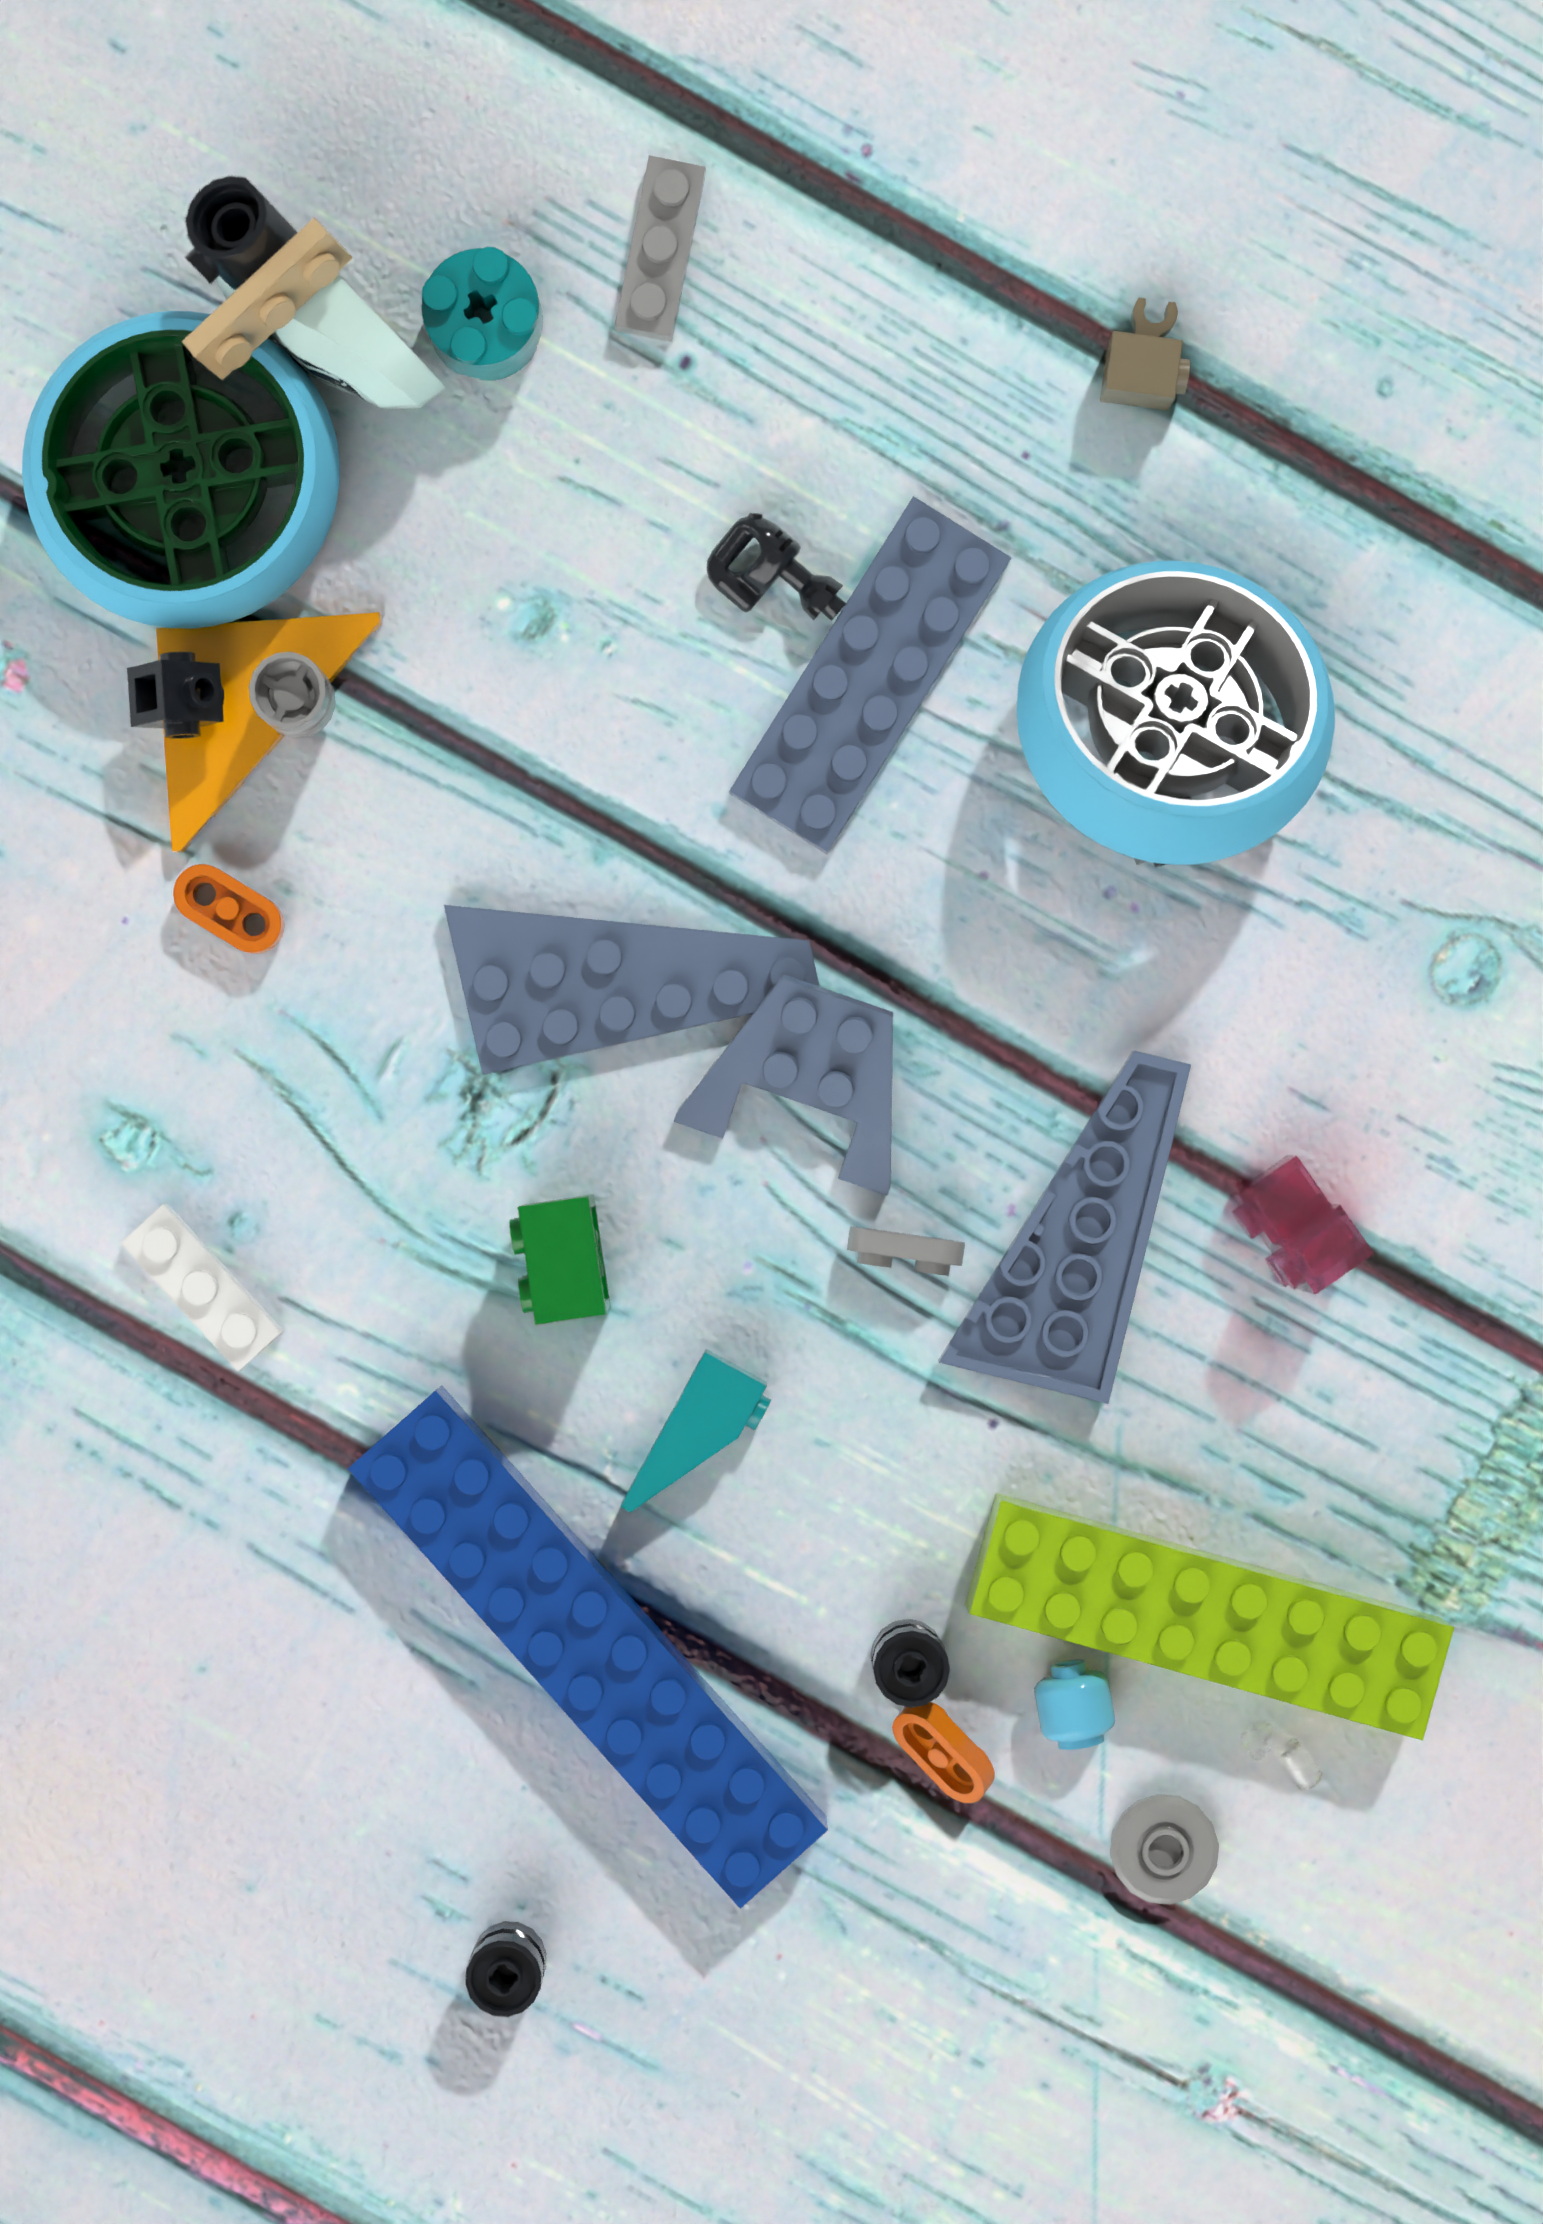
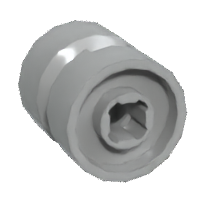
(292, 695)

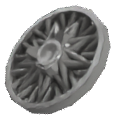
(1164, 1849)

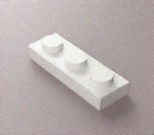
(202, 1287)

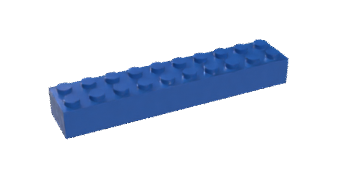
(590, 1646)

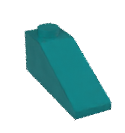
(704, 1420)

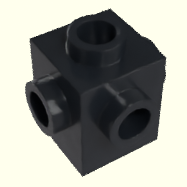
(176, 695)

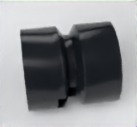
(909, 1663)
(506, 1969)

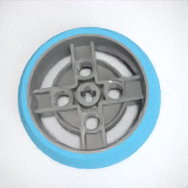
(1194, 619)

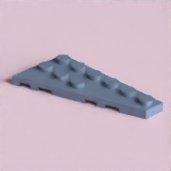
(1072, 1273)

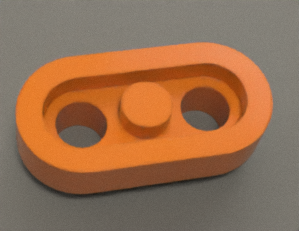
(230, 909)
(944, 1752)

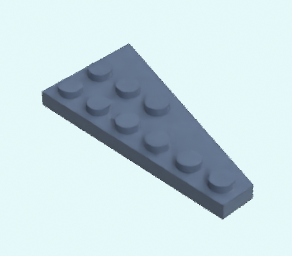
(580, 984)

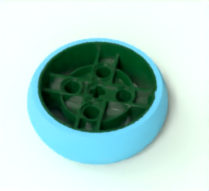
(78, 488)

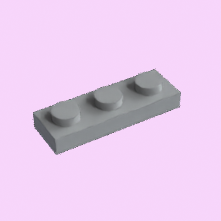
(660, 248)

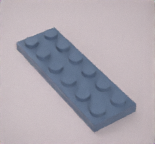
(870, 675)

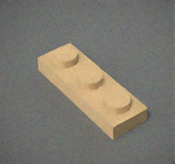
(267, 299)

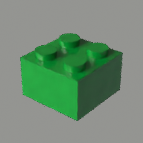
(561, 1259)

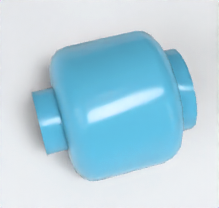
(1074, 1705)

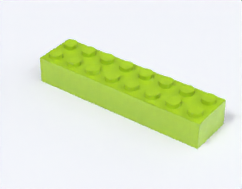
(1209, 1616)

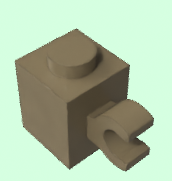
(1143, 365)

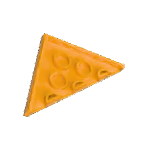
(212, 767)

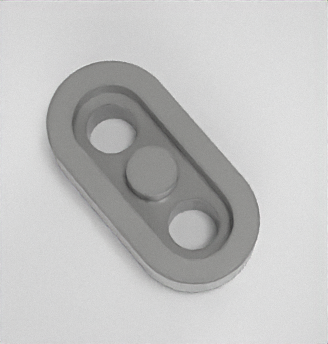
(880, 1247)

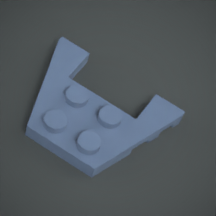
(815, 1052)

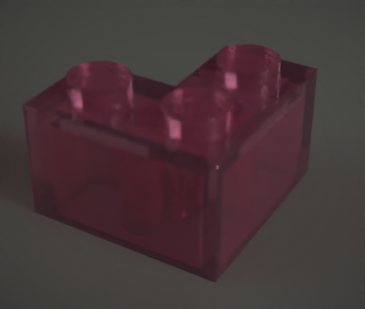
(1304, 1232)

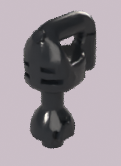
(775, 561)

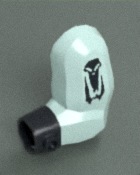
(331, 334)

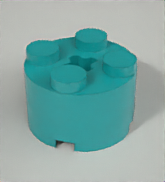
(490, 281)

